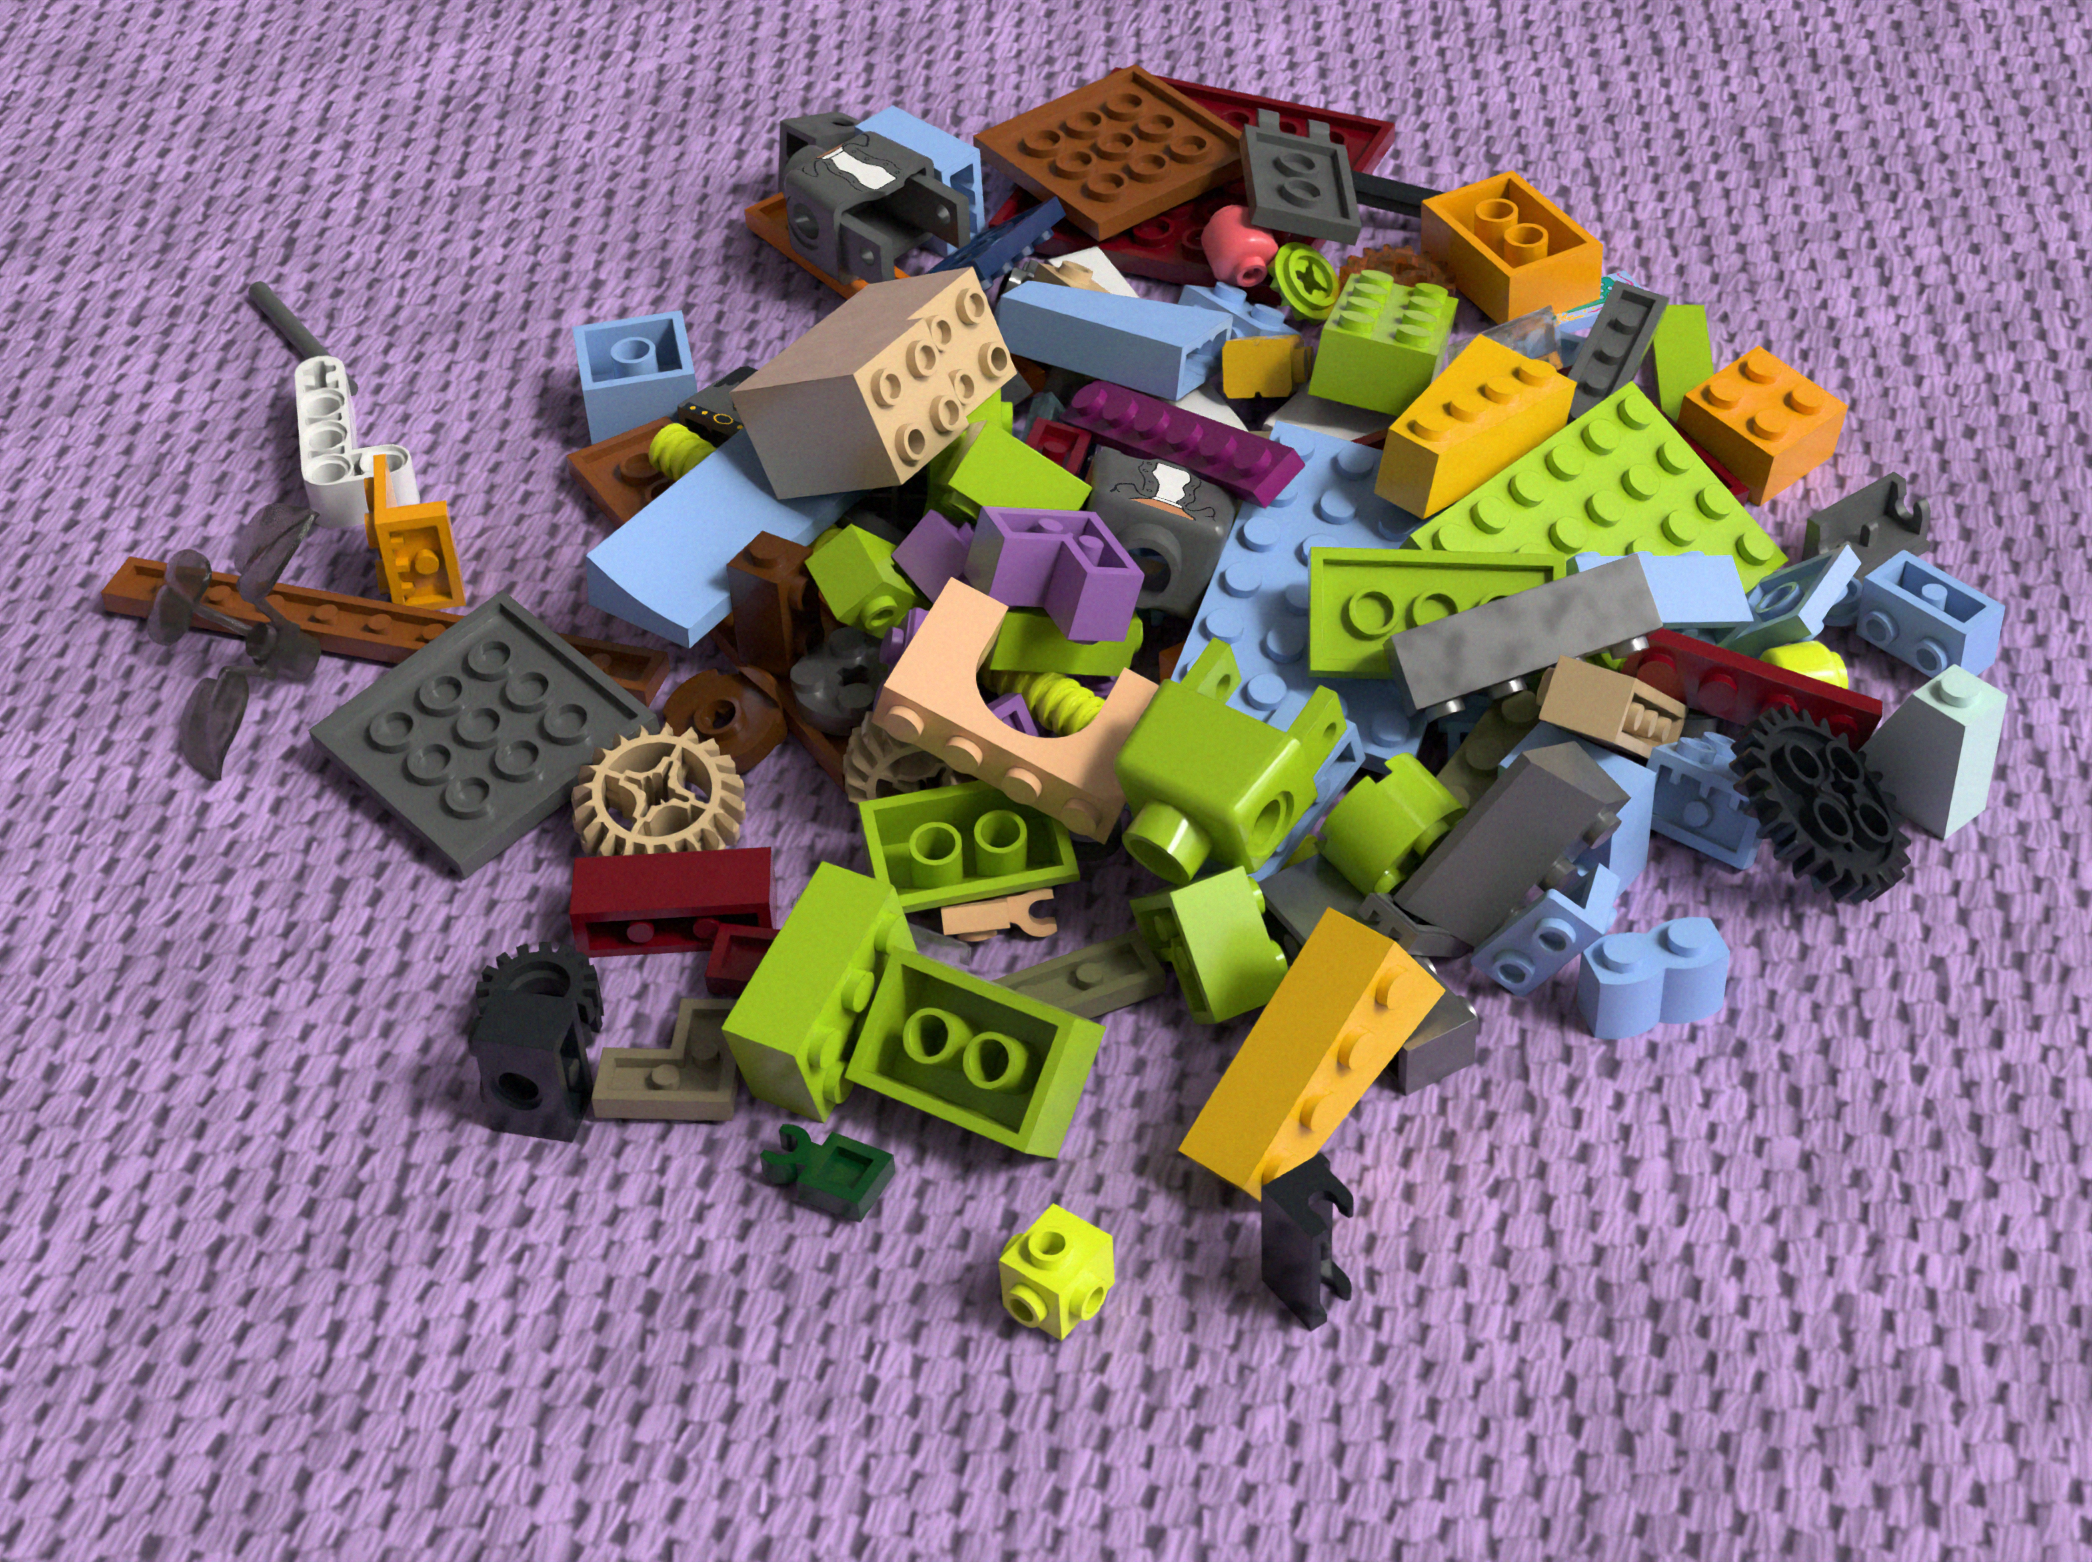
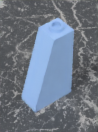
(1115, 337)

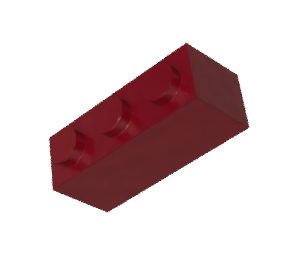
(669, 899)

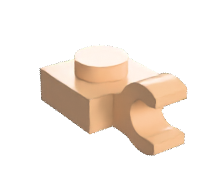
(982, 917)

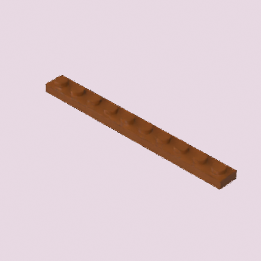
(365, 625)

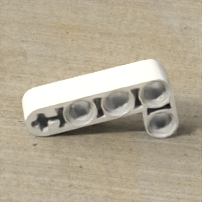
(329, 449)

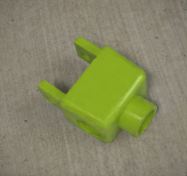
(1215, 777)

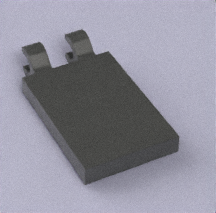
(1298, 180)

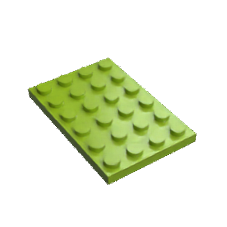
(1609, 487)

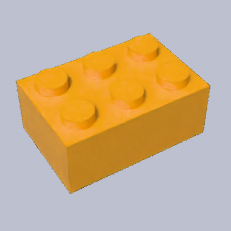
(1511, 248)

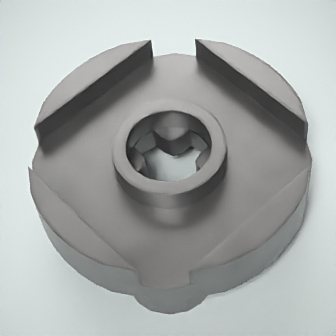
(820, 679)

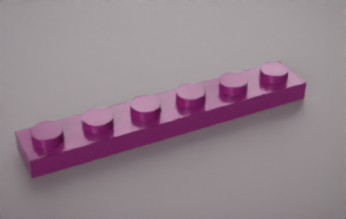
(1210, 450)

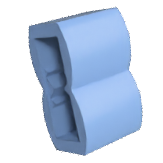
(1652, 978)

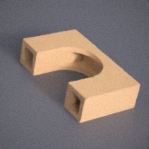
(938, 708)

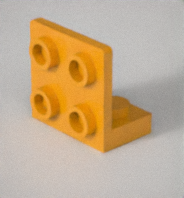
(413, 545)

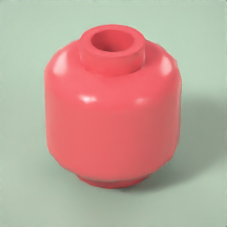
(1237, 248)

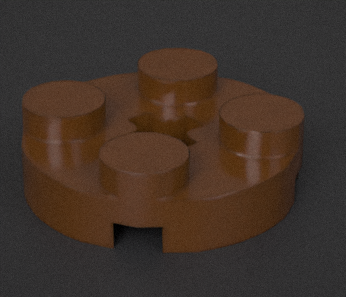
(745, 696)

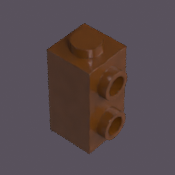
(774, 603)

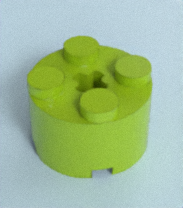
(1389, 826)

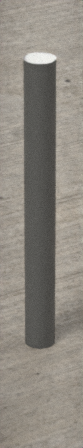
(290, 325)

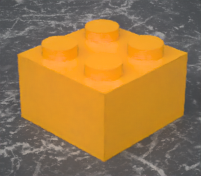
(1763, 422)

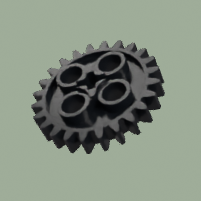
(1820, 805)

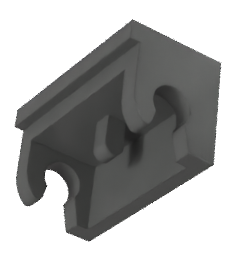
(1871, 524)

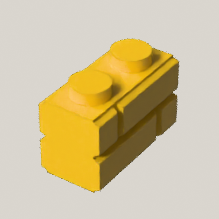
(1266, 366)

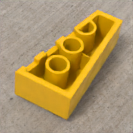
(1471, 426)

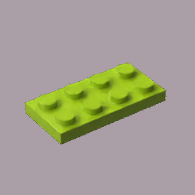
(1373, 593)

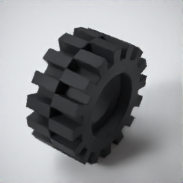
(548, 974)

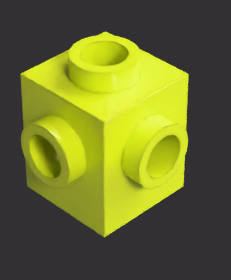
(1056, 1272)

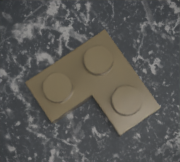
(681, 1083)

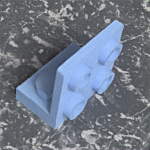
(1698, 802)

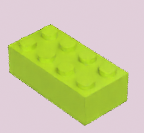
(1382, 343)

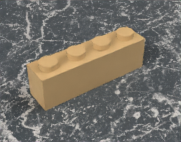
(1609, 708)

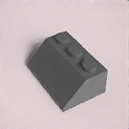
(1516, 842)

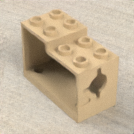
(870, 377)

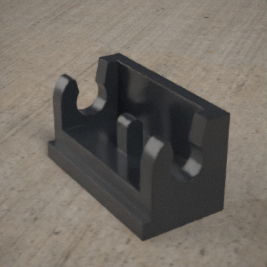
(1299, 1237)

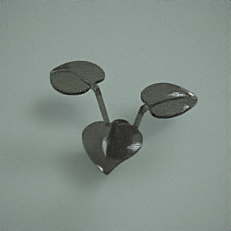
(276, 647)

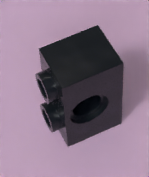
(532, 1064)

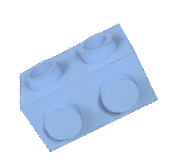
(1928, 617)

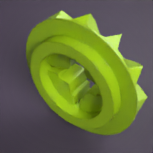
(1317, 278)

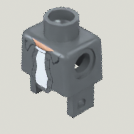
(867, 206)
(1166, 511)

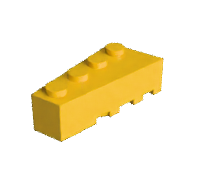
(1311, 1053)

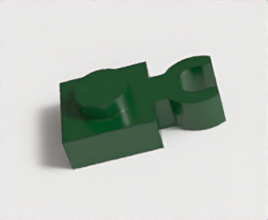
(835, 1175)

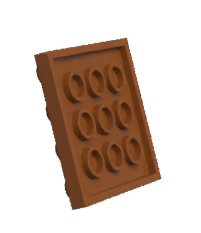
(1115, 151)

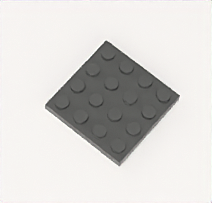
(480, 732)

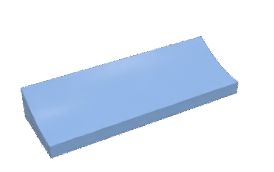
(672, 556)

